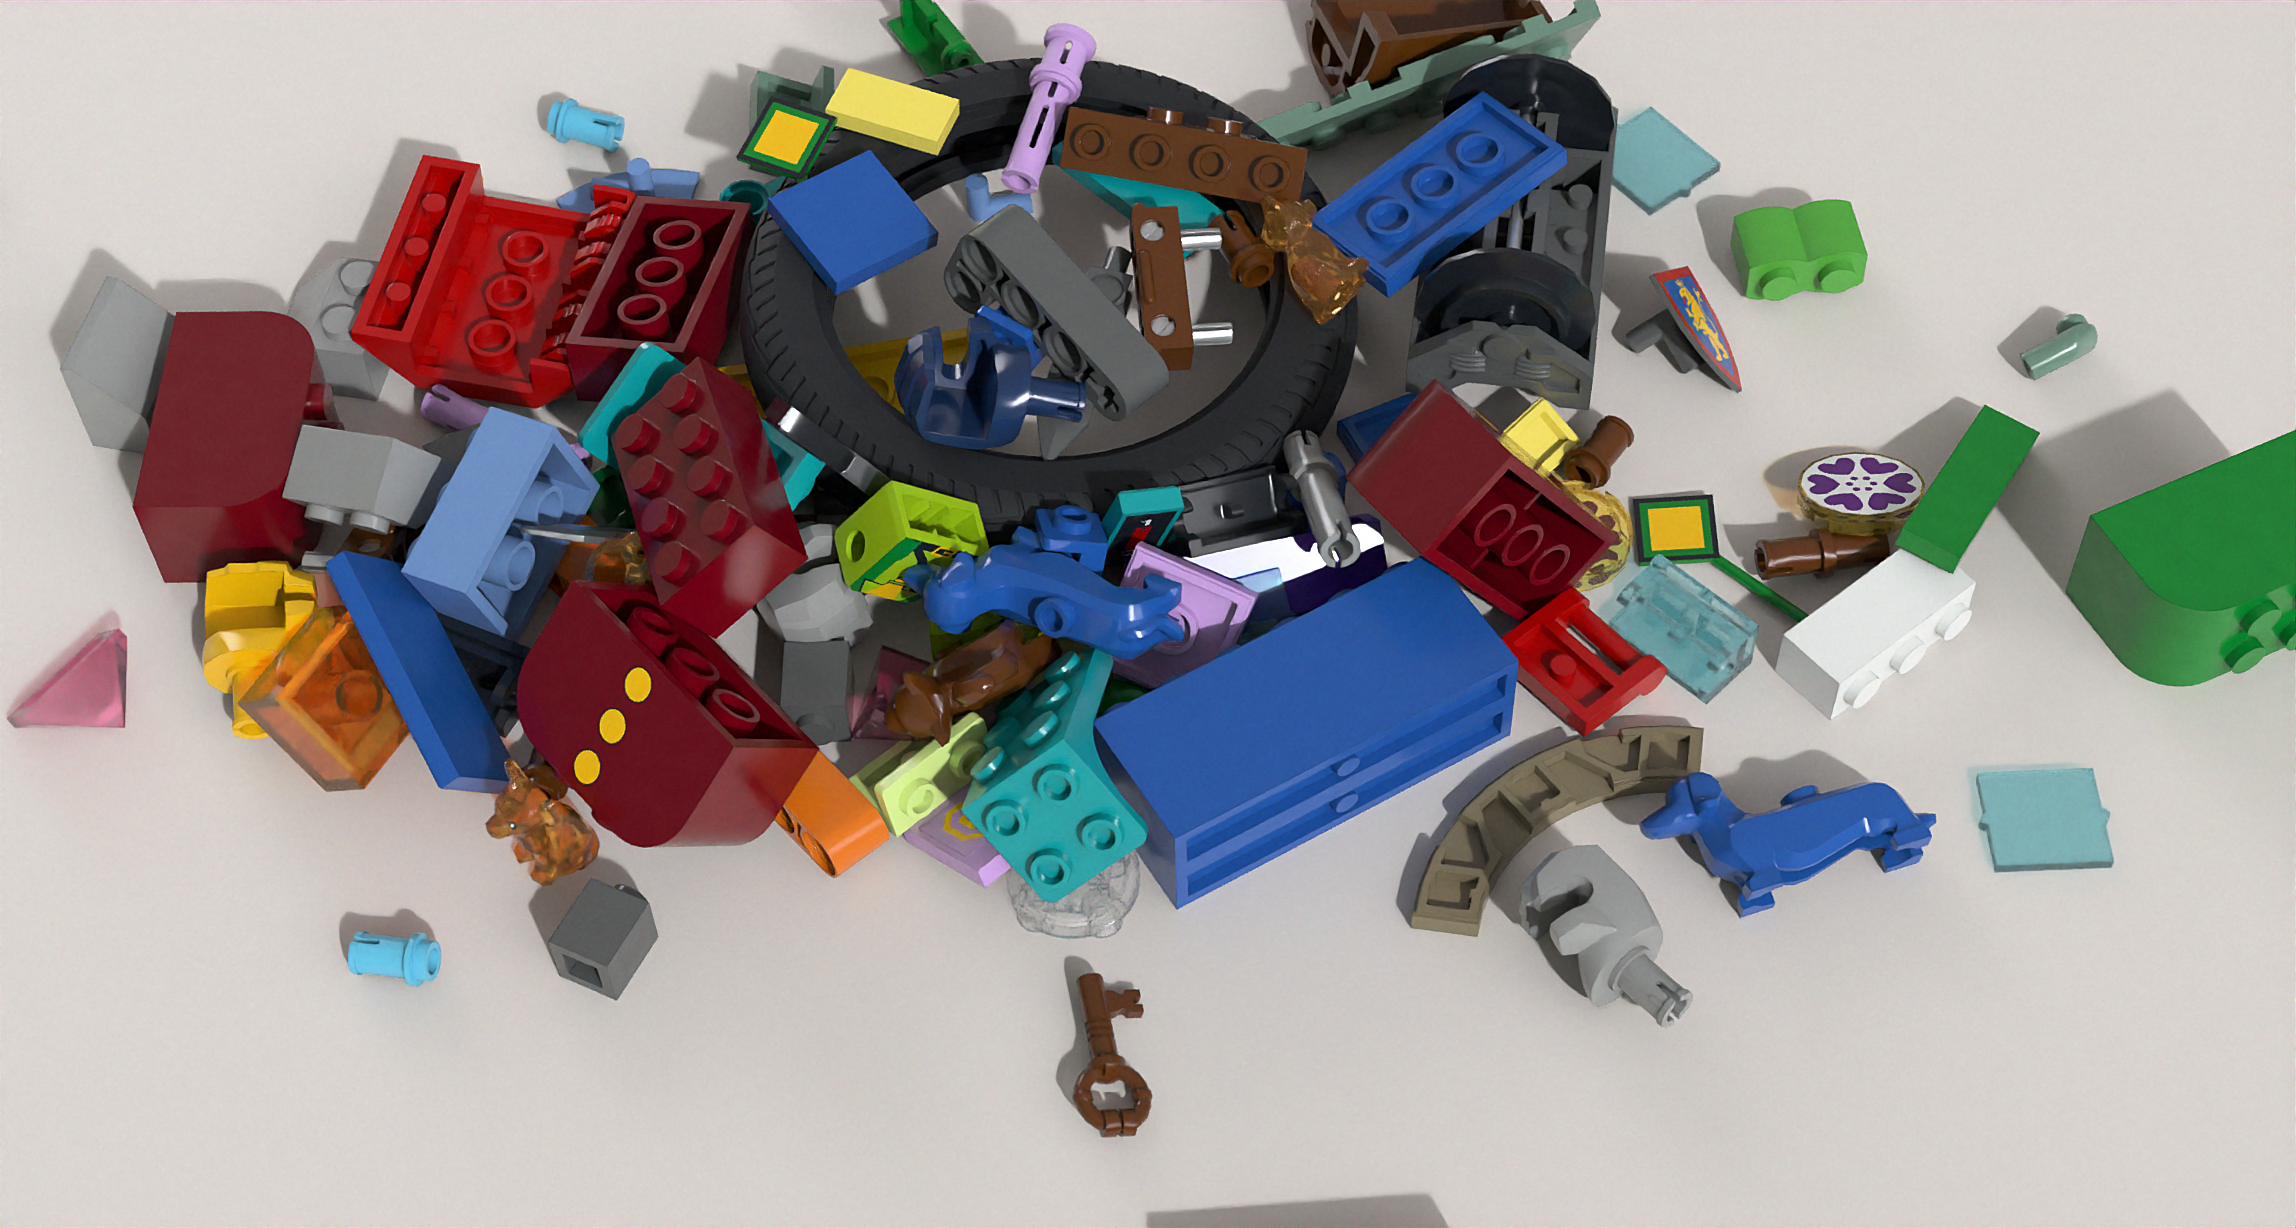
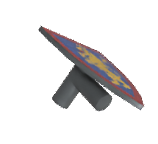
(1687, 327)

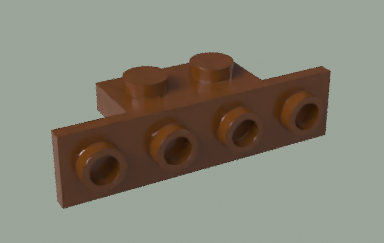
(1183, 155)

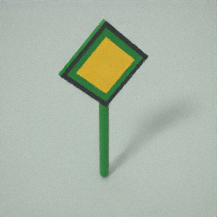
(787, 139)
(1686, 534)

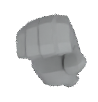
(814, 599)
(1608, 924)

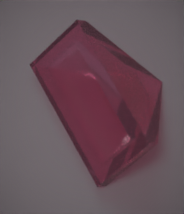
(84, 691)
(879, 692)

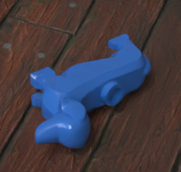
(1050, 595)
(1790, 841)

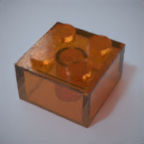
(328, 703)

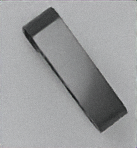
(1070, 317)

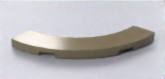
(1532, 799)

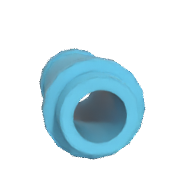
(584, 125)
(411, 958)

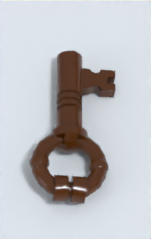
(1106, 1065)

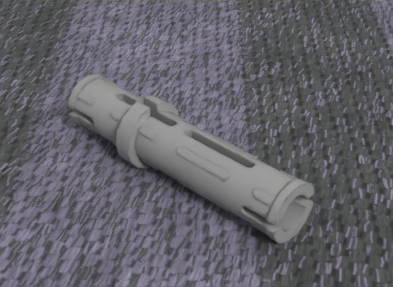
(1321, 498)

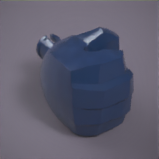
(982, 396)

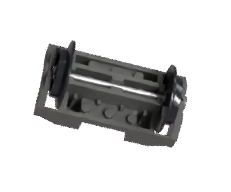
(1526, 287)

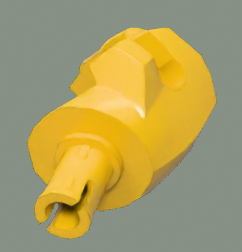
(247, 623)

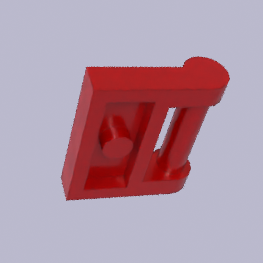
(1569, 674)

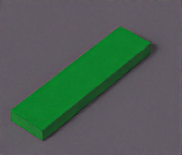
(1967, 489)

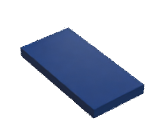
(1439, 191)
(422, 673)

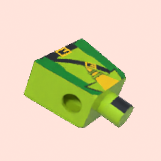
(903, 529)

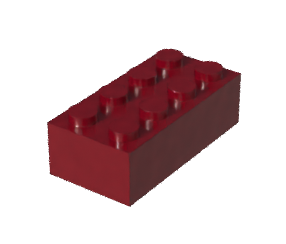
(664, 283)
(707, 498)

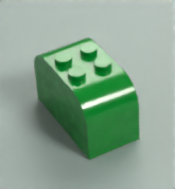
(2196, 569)

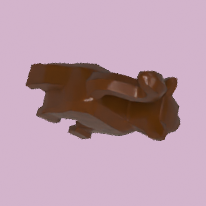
(968, 679)

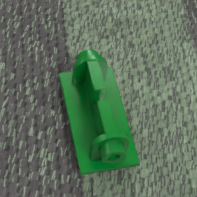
(931, 38)

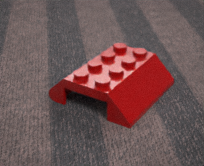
(484, 286)

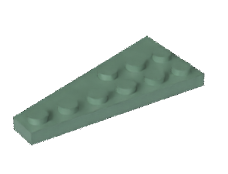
(1424, 82)

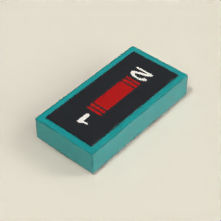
(1138, 517)

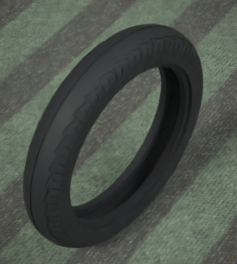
(797, 356)

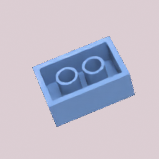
(472, 551)

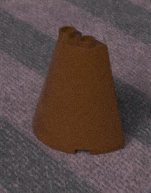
(1376, 37)

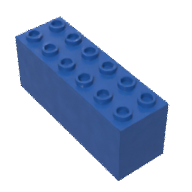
(1307, 726)

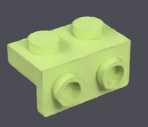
(921, 775)

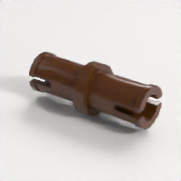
(1818, 554)

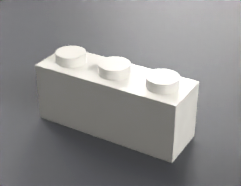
(1873, 631)

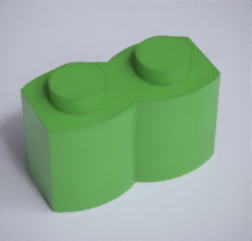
(1798, 249)

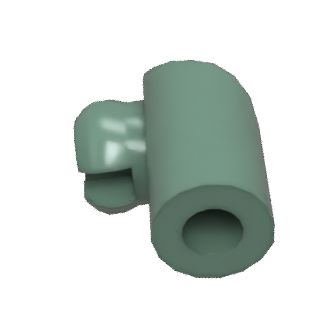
(2072, 341)

